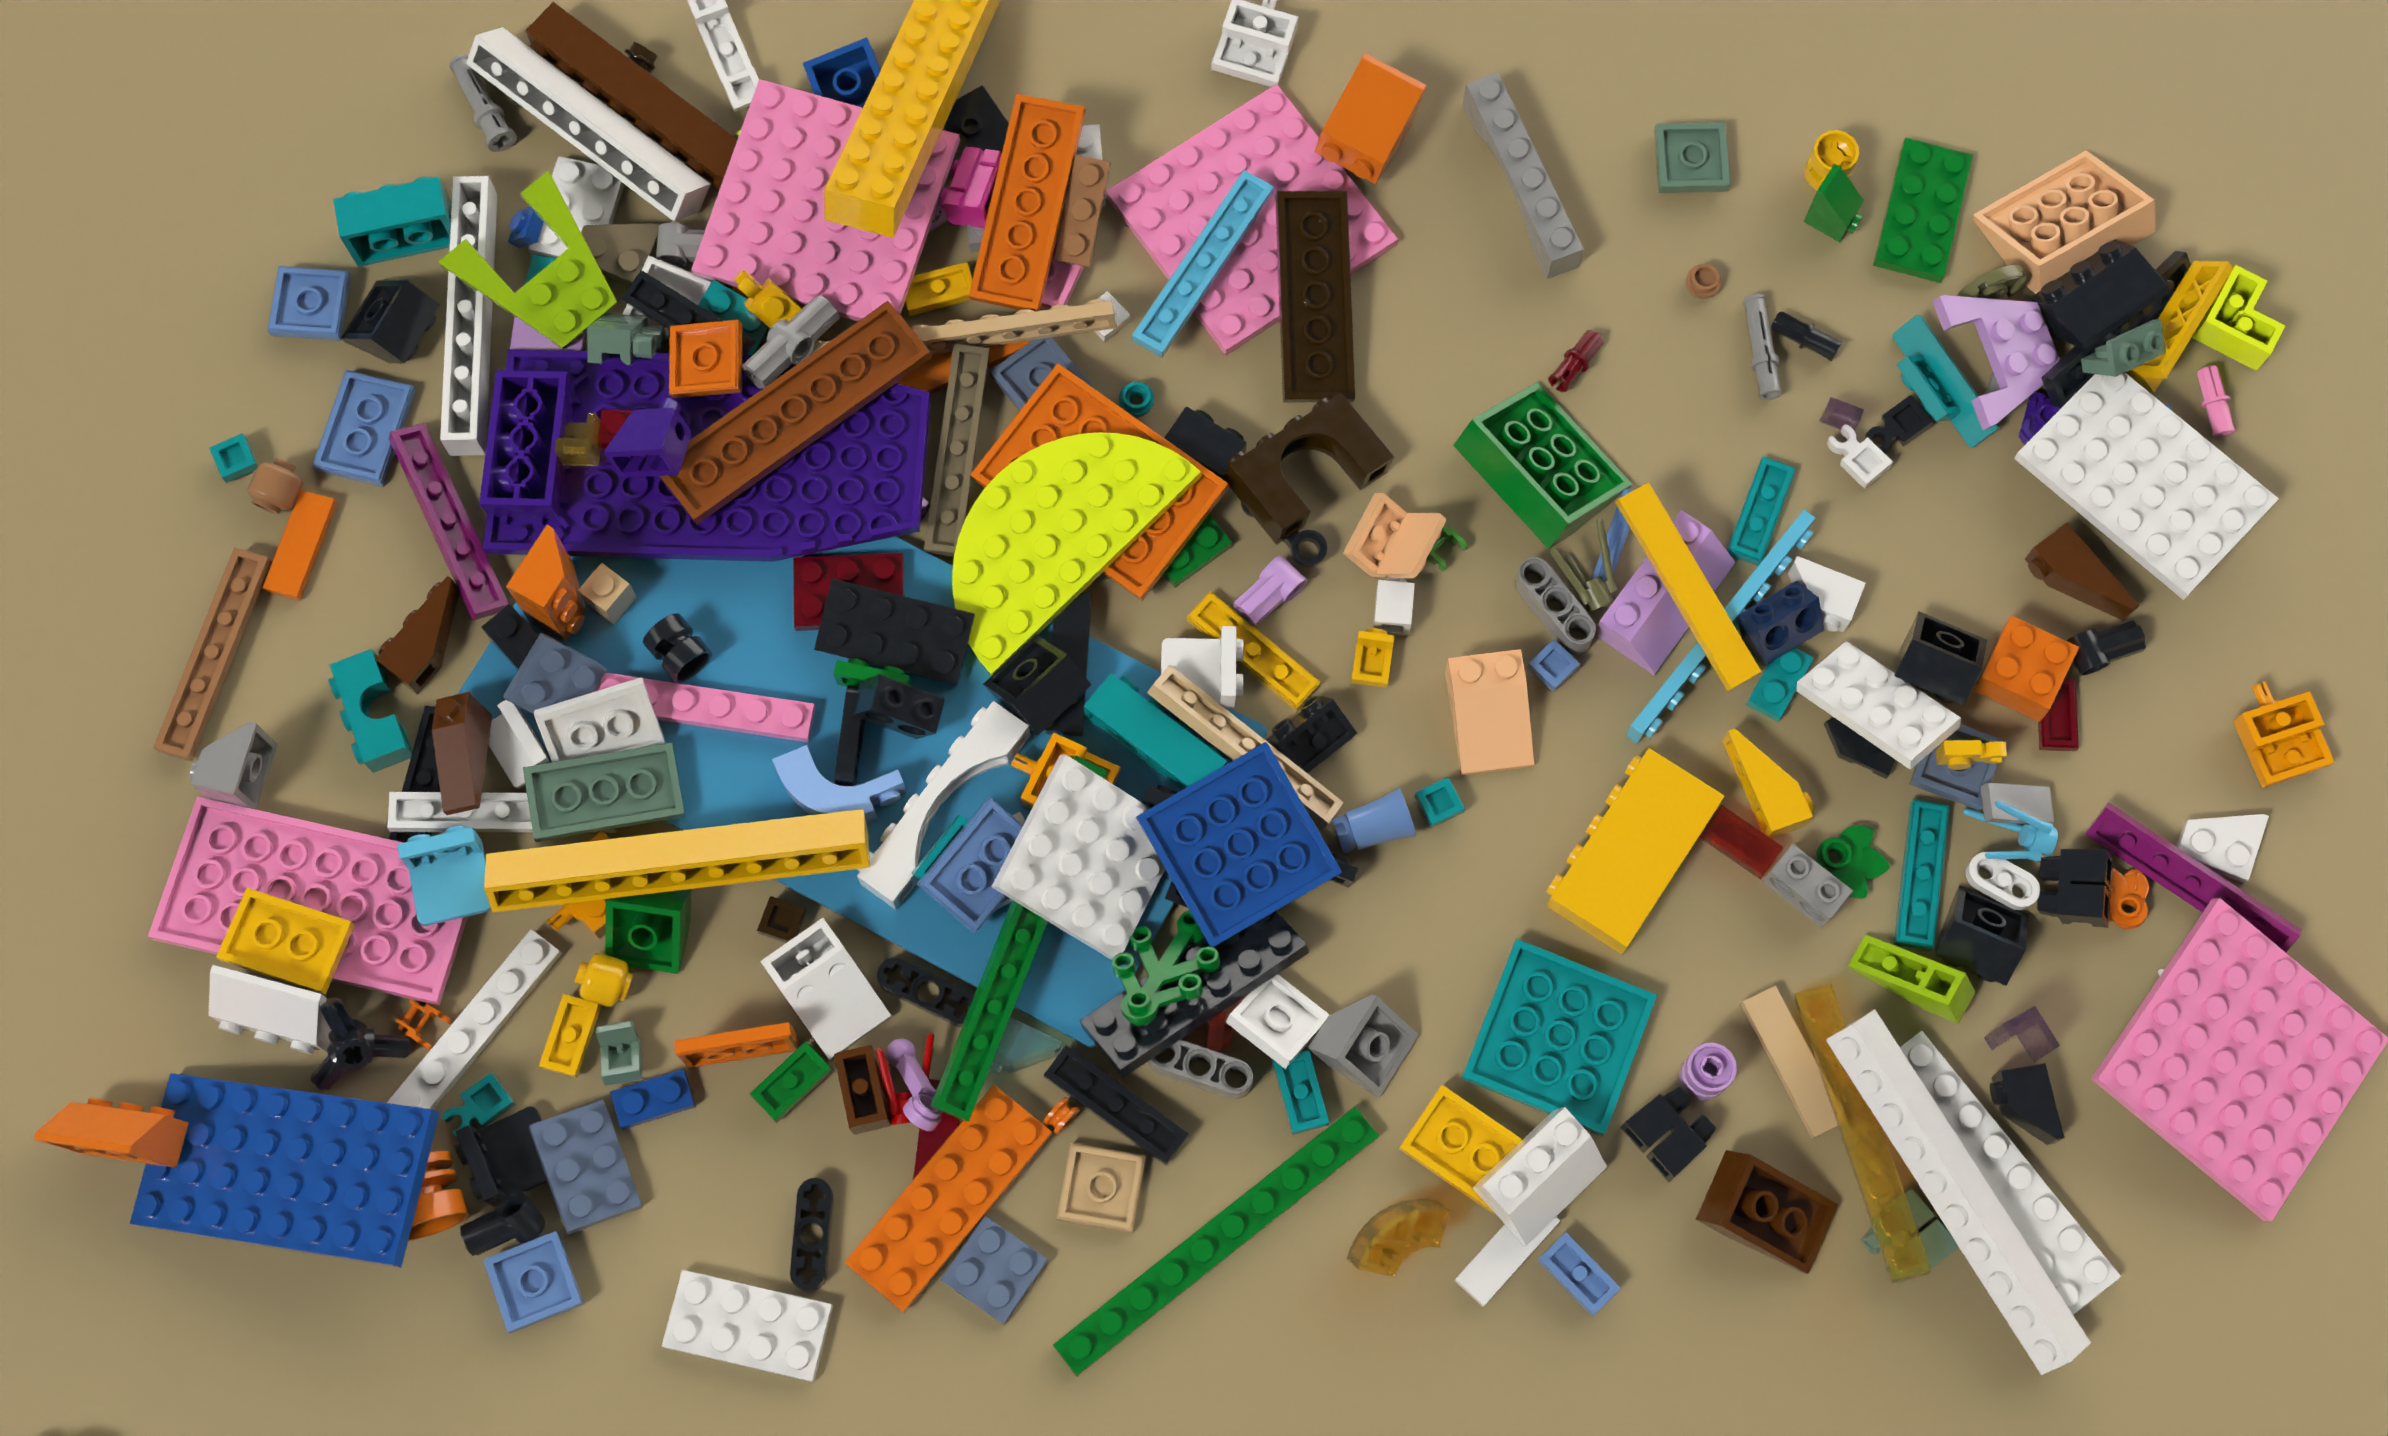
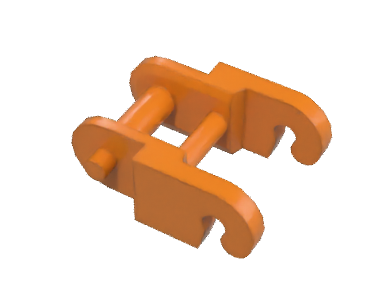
(429, 1012)

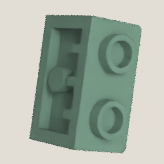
(2126, 350)

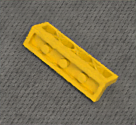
(2182, 318)

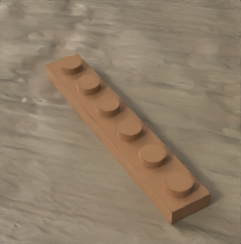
(212, 654)

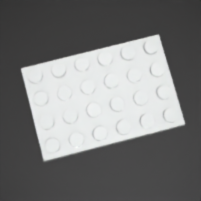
(2146, 480)

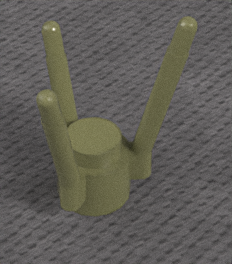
(1594, 592)

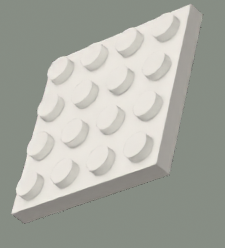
(1083, 859)

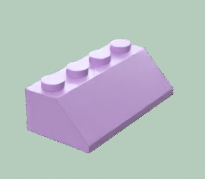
(1644, 617)

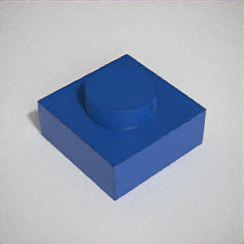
(525, 228)

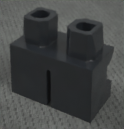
(2082, 886)
(1663, 1116)

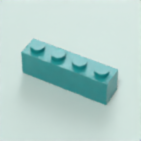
(1150, 733)

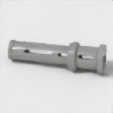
(487, 114)

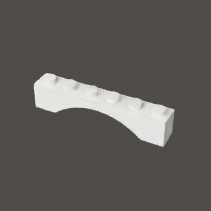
(988, 745)

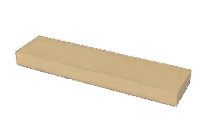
(1791, 1059)

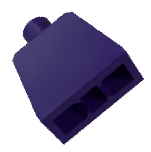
(650, 442)

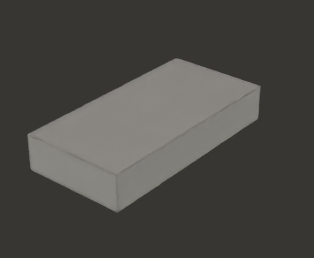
(2027, 798)

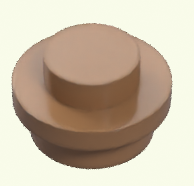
(1703, 281)

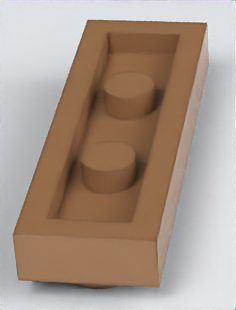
(1082, 211)

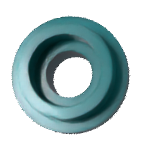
(1136, 389)

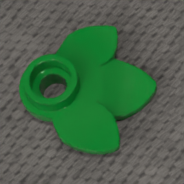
(1857, 859)

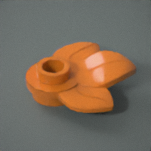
(2128, 891)

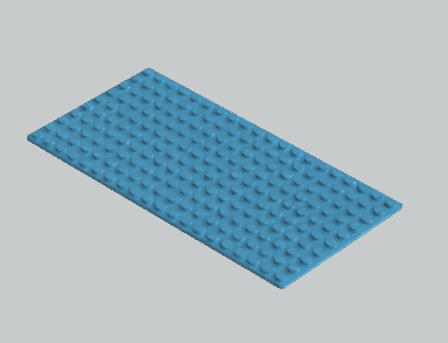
(730, 777)

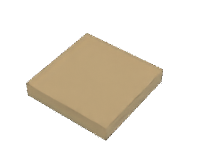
(1101, 1188)

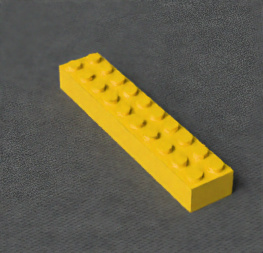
(905, 114)

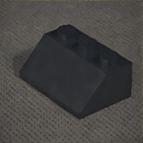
(2099, 294)

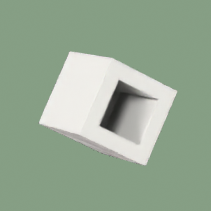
(1394, 606)

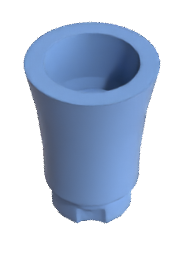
(1375, 823)

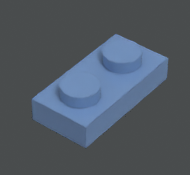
(1579, 1274)

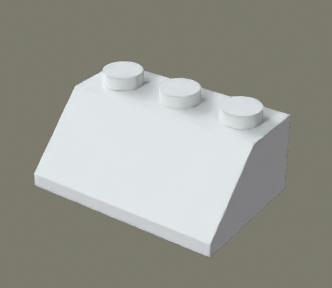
(268, 1010)
(1541, 1175)

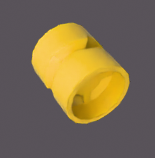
(1831, 149)

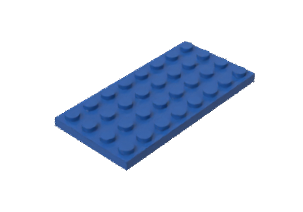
(290, 1170)

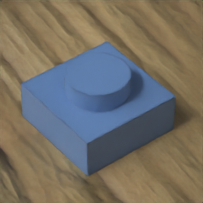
(1553, 665)

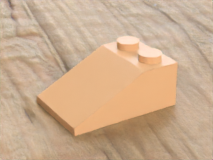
(1490, 711)

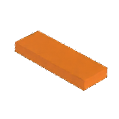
(300, 545)

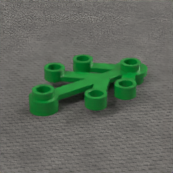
(1143, 1003)

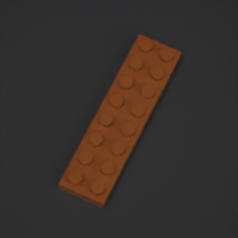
(795, 410)

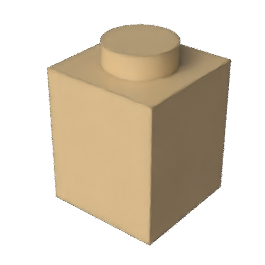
(607, 593)

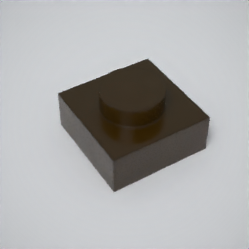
(781, 920)

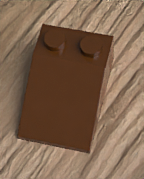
(1766, 1210)

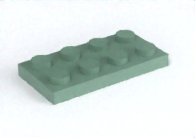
(603, 792)

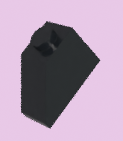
(2028, 1101)

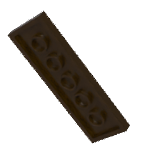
(1314, 295)

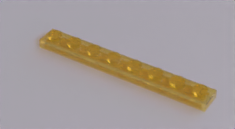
(1863, 1142)

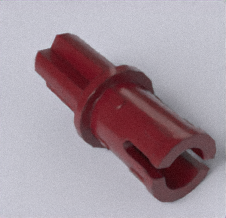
(1576, 360)

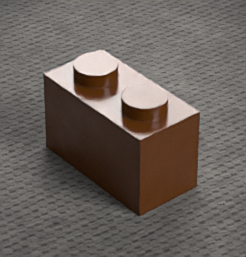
(862, 1089)

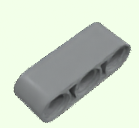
(1555, 590)
(1212, 1081)

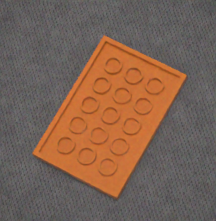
(1071, 407)

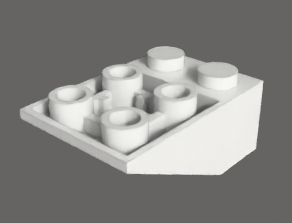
(826, 988)

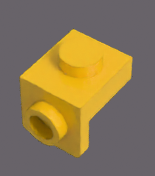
(1372, 658)

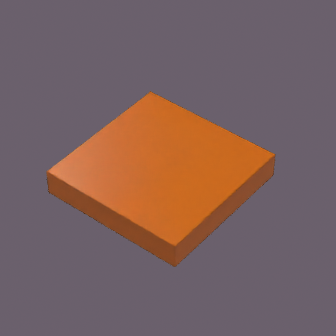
(705, 359)

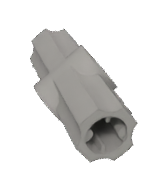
(790, 341)

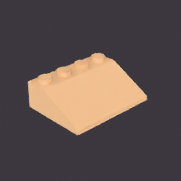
(2066, 218)

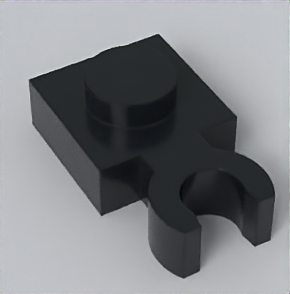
(1901, 422)

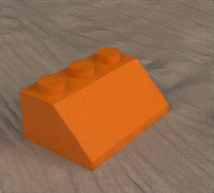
(548, 587)
(117, 1132)

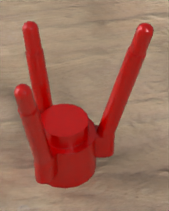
(897, 1101)

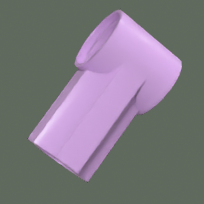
(1276, 584)

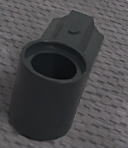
(2103, 647)
(512, 1219)

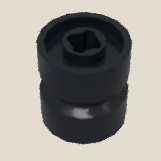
(680, 651)

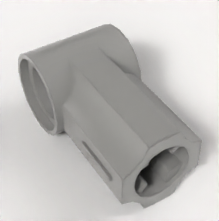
(677, 244)

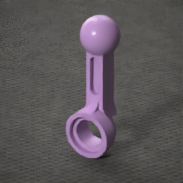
(902, 1056)

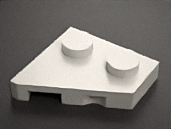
(2224, 843)

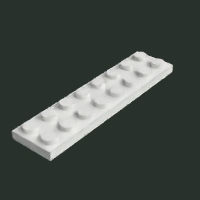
(2047, 1227)

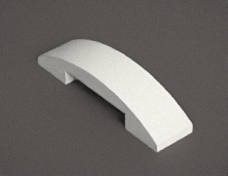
(725, 50)

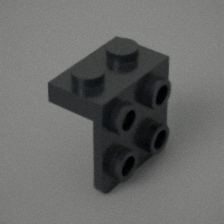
(502, 1156)

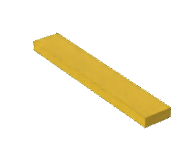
(1688, 586)

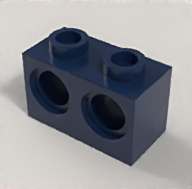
(1781, 622)

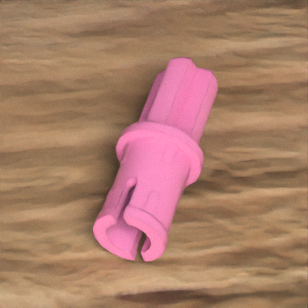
(2215, 401)

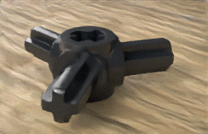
(352, 1045)

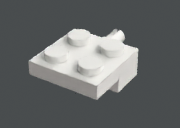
(1255, 42)

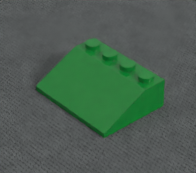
(1541, 464)

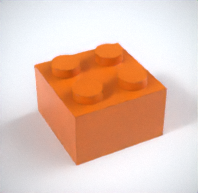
(2025, 668)

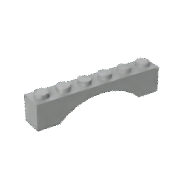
(1543, 213)

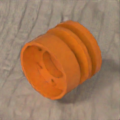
(436, 1207)

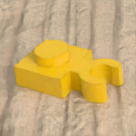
(1964, 753)

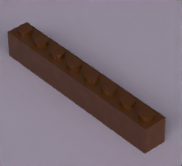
(633, 93)

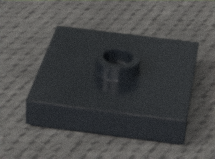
(977, 122)

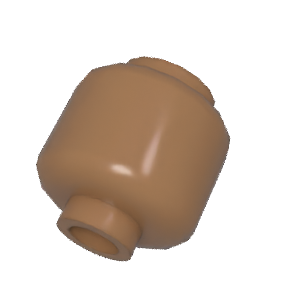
(275, 486)

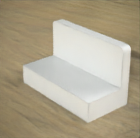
(515, 743)

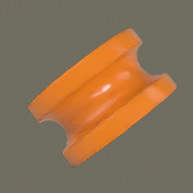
(1061, 1116)

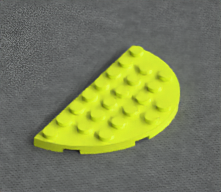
(1054, 528)

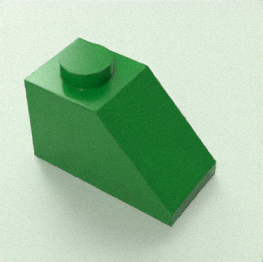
(1835, 206)

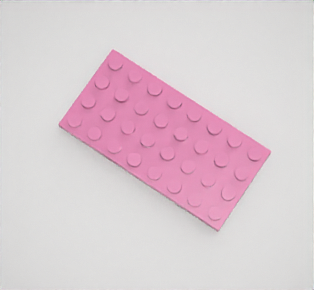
(314, 867)

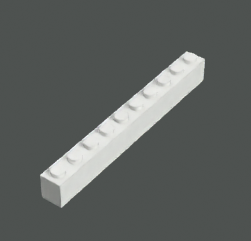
(1959, 1193)

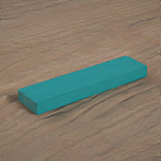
(1921, 875)

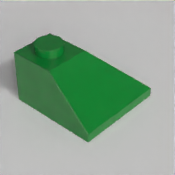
(649, 929)

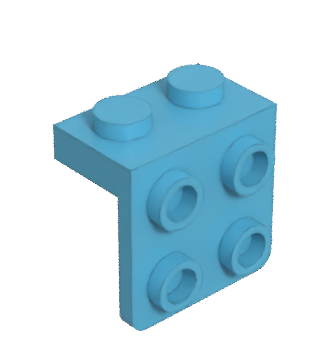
(446, 874)

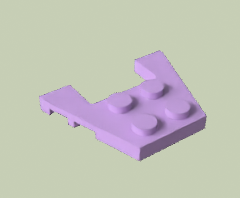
(2014, 343)

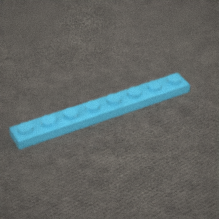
(1692, 665)

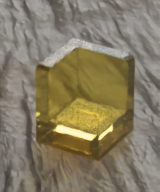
(580, 443)

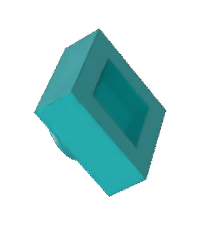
(234, 458)
(1439, 802)

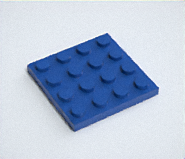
(1238, 844)

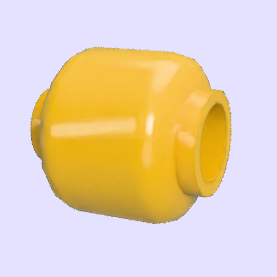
(603, 979)

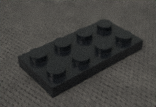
(894, 631)

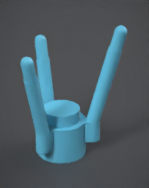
(2037, 838)

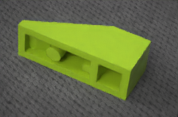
(1914, 978)

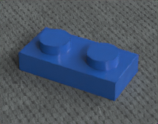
(653, 1099)

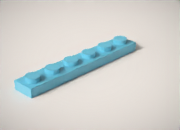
(1202, 264)

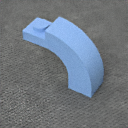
(820, 796)

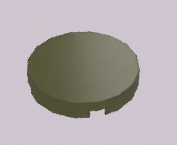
(1996, 283)

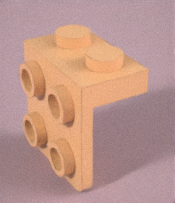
(1393, 541)

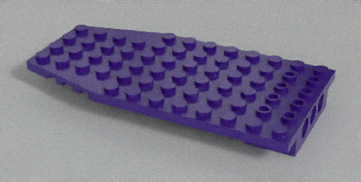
(836, 493)

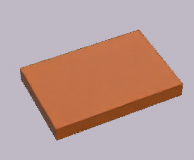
(737, 1045)

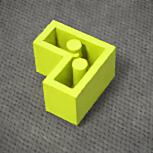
(2234, 325)

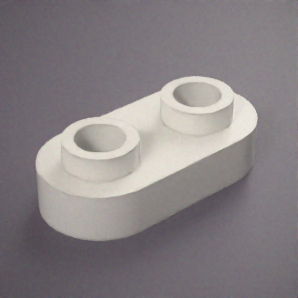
(2002, 878)

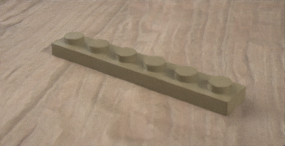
(956, 448)

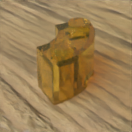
(1397, 1233)

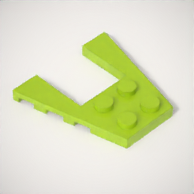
(559, 298)

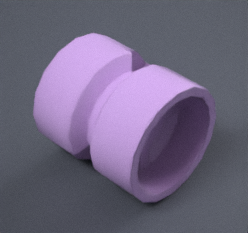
(1707, 1071)

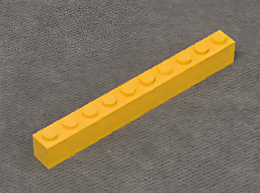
(676, 860)

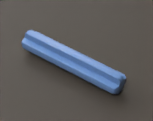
(1616, 539)

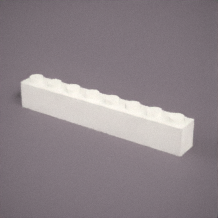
(588, 123)
(468, 323)

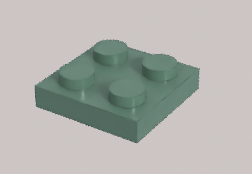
(1692, 157)

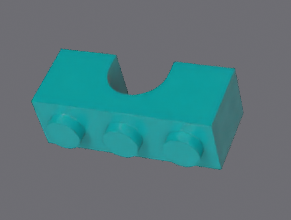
(358, 683)

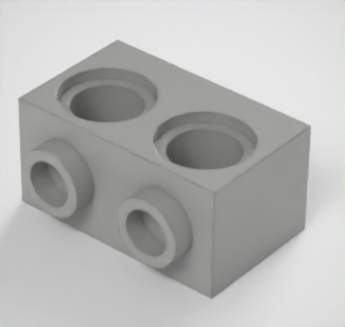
(1807, 886)

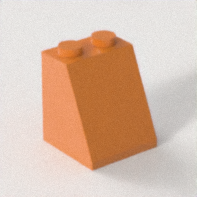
(1370, 119)

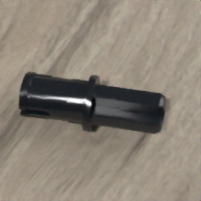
(1806, 335)

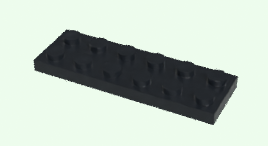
(1245, 964)

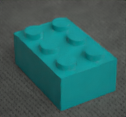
(395, 221)

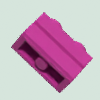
(971, 187)

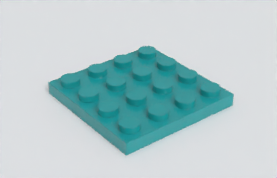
(1559, 1036)

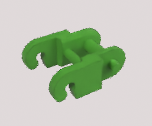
(1447, 535)

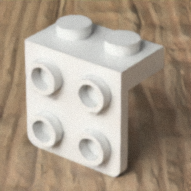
(1208, 664)

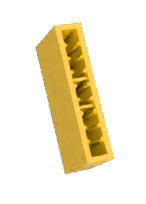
(1633, 850)

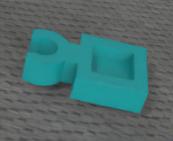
(483, 1102)

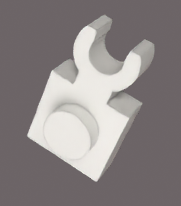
(1861, 460)

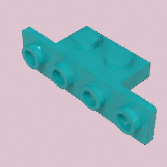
(1938, 380)

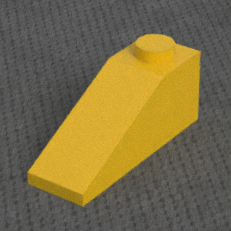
(1770, 791)

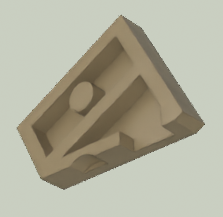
(621, 248)

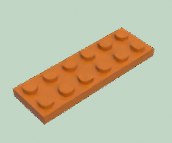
(1027, 203)
(948, 1198)

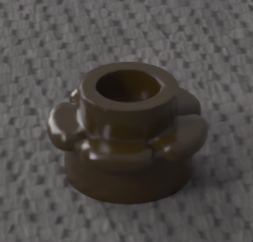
(641, 56)

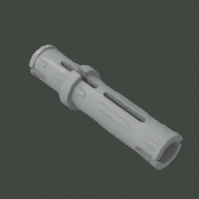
(1764, 358)

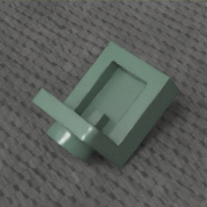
(619, 1053)

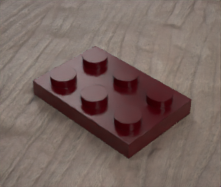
(814, 575)

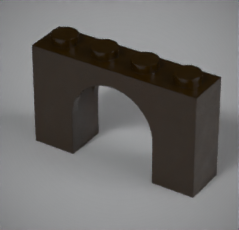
(1329, 428)

